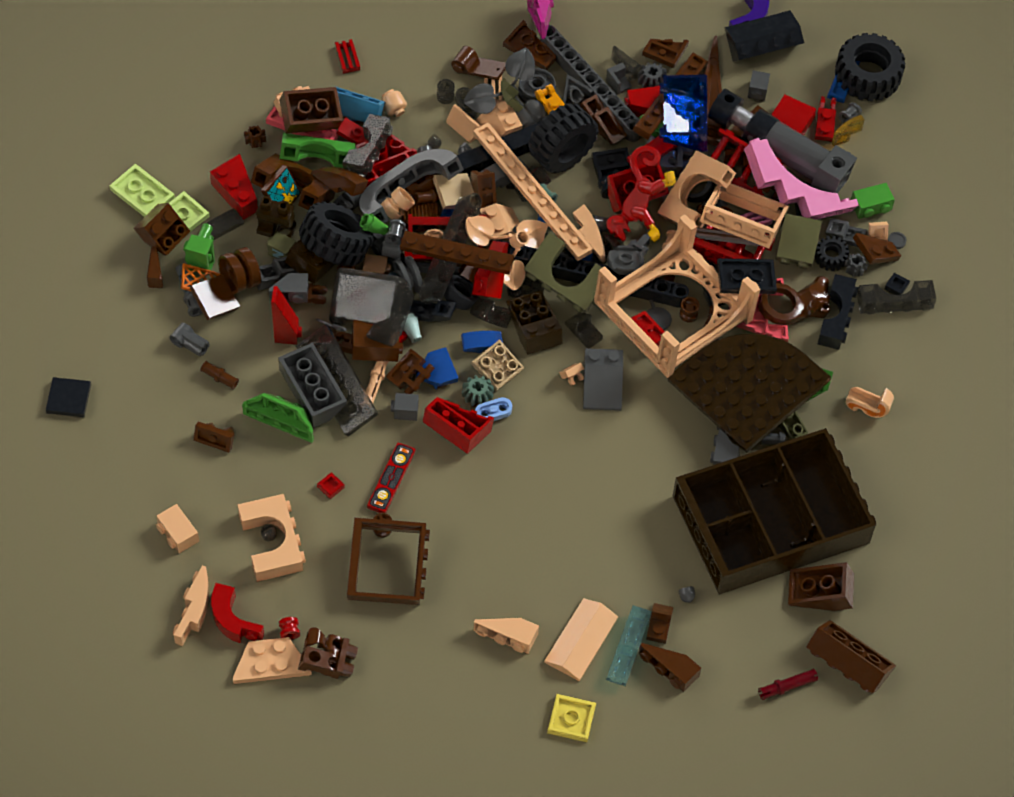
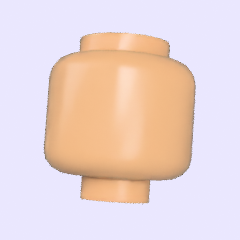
(394, 103)

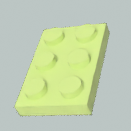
(141, 190)
(189, 210)

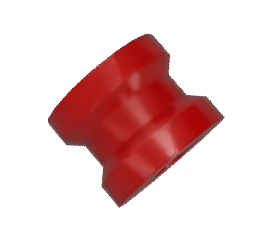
(289, 628)

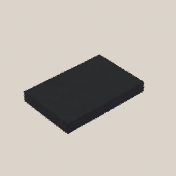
(733, 271)

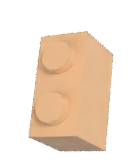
(177, 528)

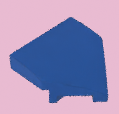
(444, 369)

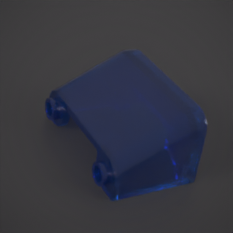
(685, 111)

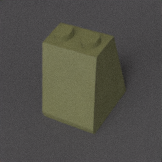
(798, 241)

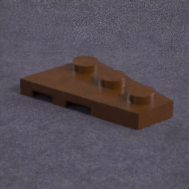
(522, 38)

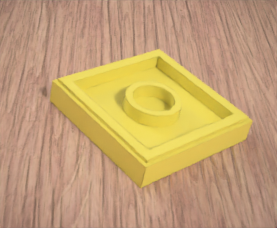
(571, 718)

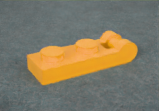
(550, 103)

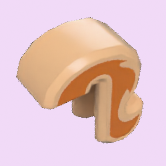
(870, 403)

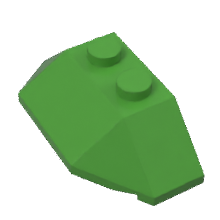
(280, 414)

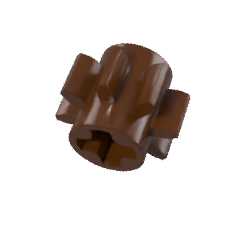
(255, 136)

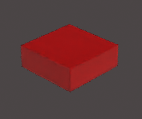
(330, 485)

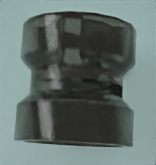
(445, 91)

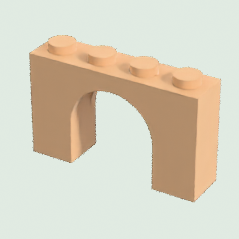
(699, 169)
(287, 557)

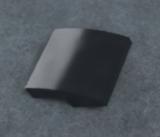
(610, 162)

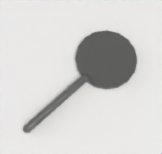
(659, 315)

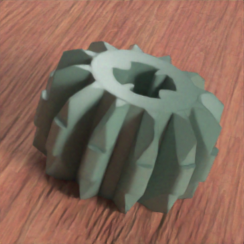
(477, 390)

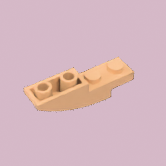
(196, 607)

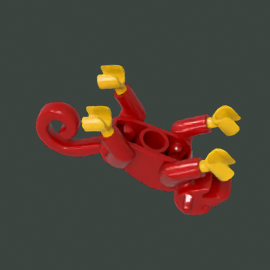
(637, 201)

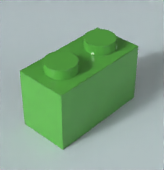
(873, 200)

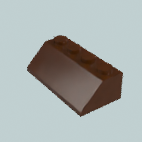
(850, 656)

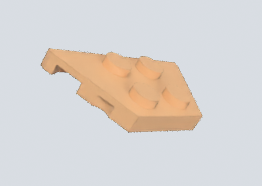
(269, 661)

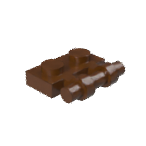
(406, 369)

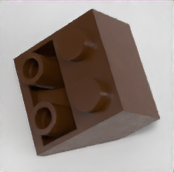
(162, 228)

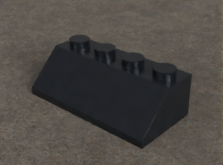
(763, 35)

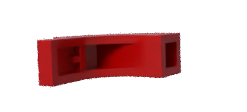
(230, 625)

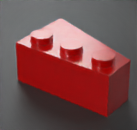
(235, 186)
(456, 424)

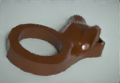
(808, 302)

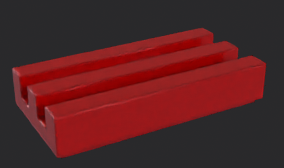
(344, 45)

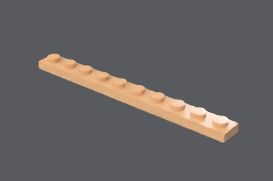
(533, 191)

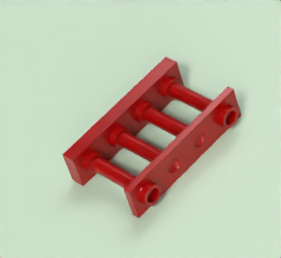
(728, 135)
(712, 252)

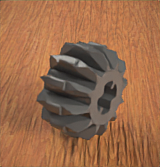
(651, 75)

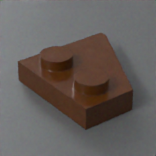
(665, 51)
(876, 249)

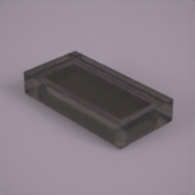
(225, 223)

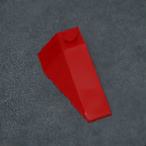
(285, 320)

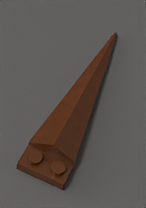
(713, 90)

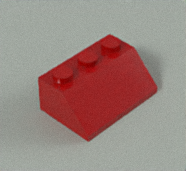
(623, 183)

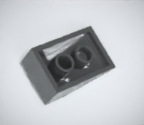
(603, 379)

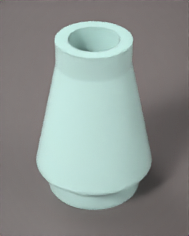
(412, 328)

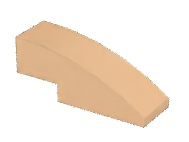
(590, 231)

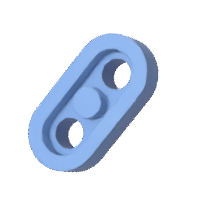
(492, 408)

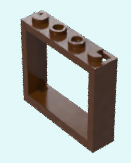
(395, 526)

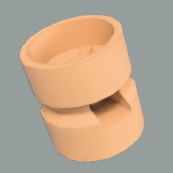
(399, 201)

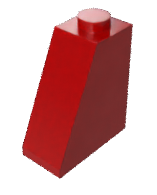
(641, 99)

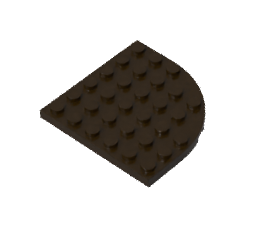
(748, 384)

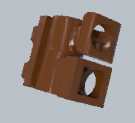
(331, 660)

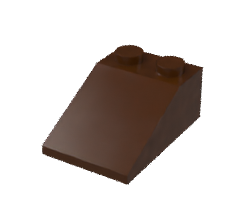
(822, 587)

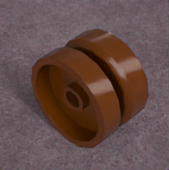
(240, 269)

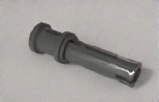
(194, 309)

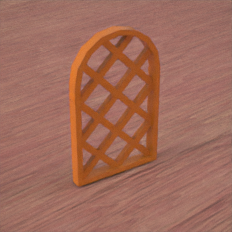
(199, 270)

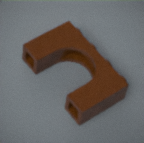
(313, 189)

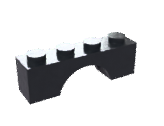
(832, 329)

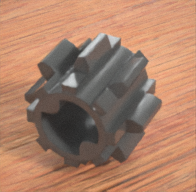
(856, 265)

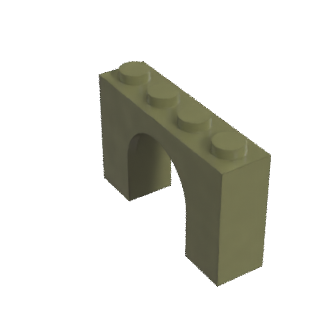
(540, 269)

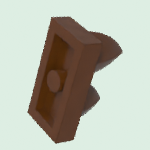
(213, 436)

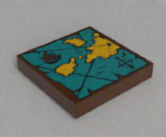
(282, 186)

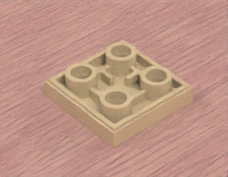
(451, 190)
(497, 365)

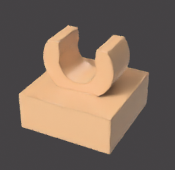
(879, 230)
(571, 371)

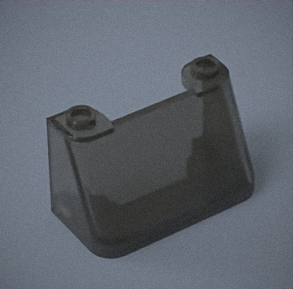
(369, 297)

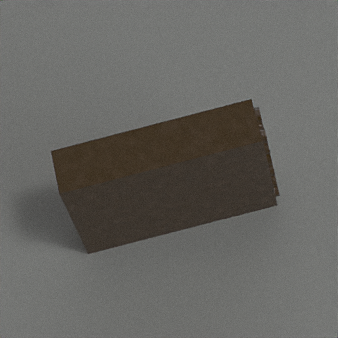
(773, 510)

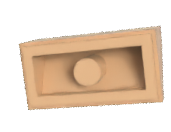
(462, 123)

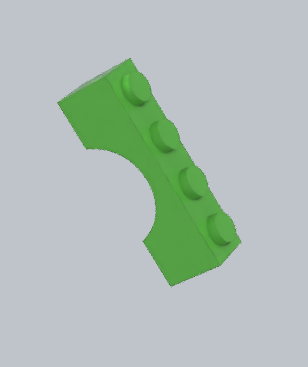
(297, 147)

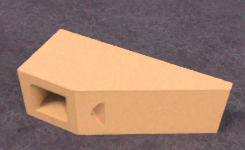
(510, 631)

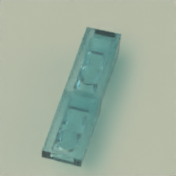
(629, 645)

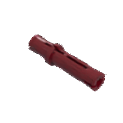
(780, 687)

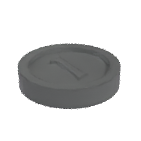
(898, 239)

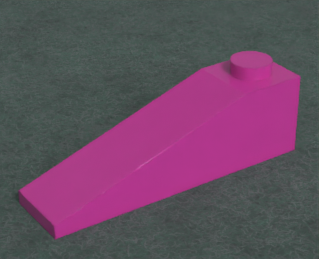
(540, 13)

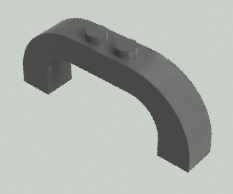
(406, 173)

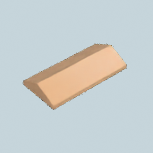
(581, 638)

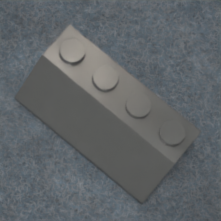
(312, 384)

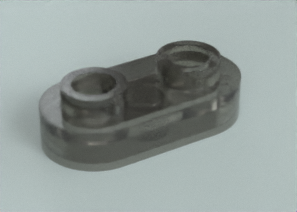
(461, 93)

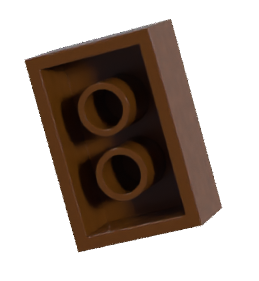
(311, 110)

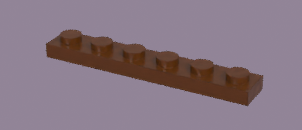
(457, 252)

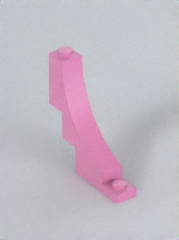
(811, 201)

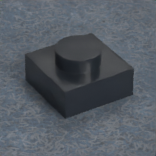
(897, 284)

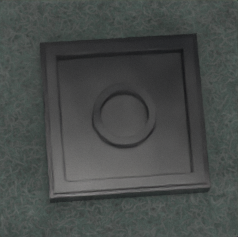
(68, 397)

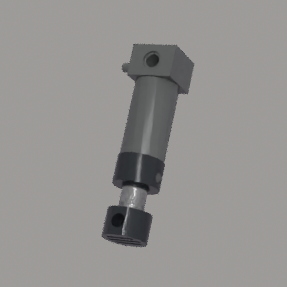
(823, 167)

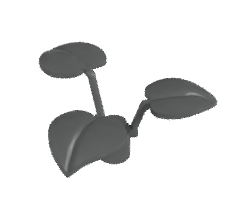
(518, 65)

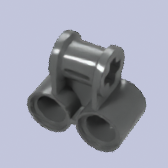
(393, 239)

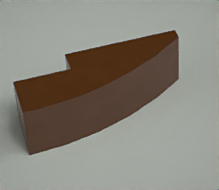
(607, 123)
(341, 180)

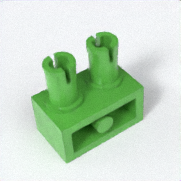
(200, 249)

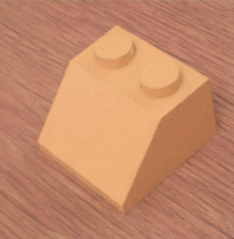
(502, 119)
(502, 218)

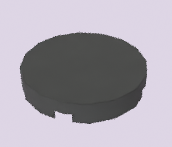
(625, 260)

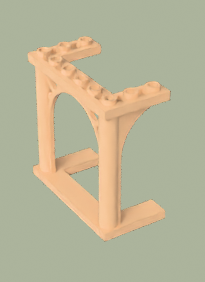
(679, 249)

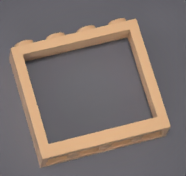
(740, 225)

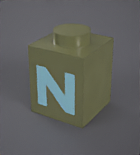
(279, 245)

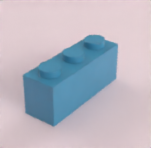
(358, 106)

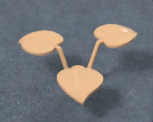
(528, 233)

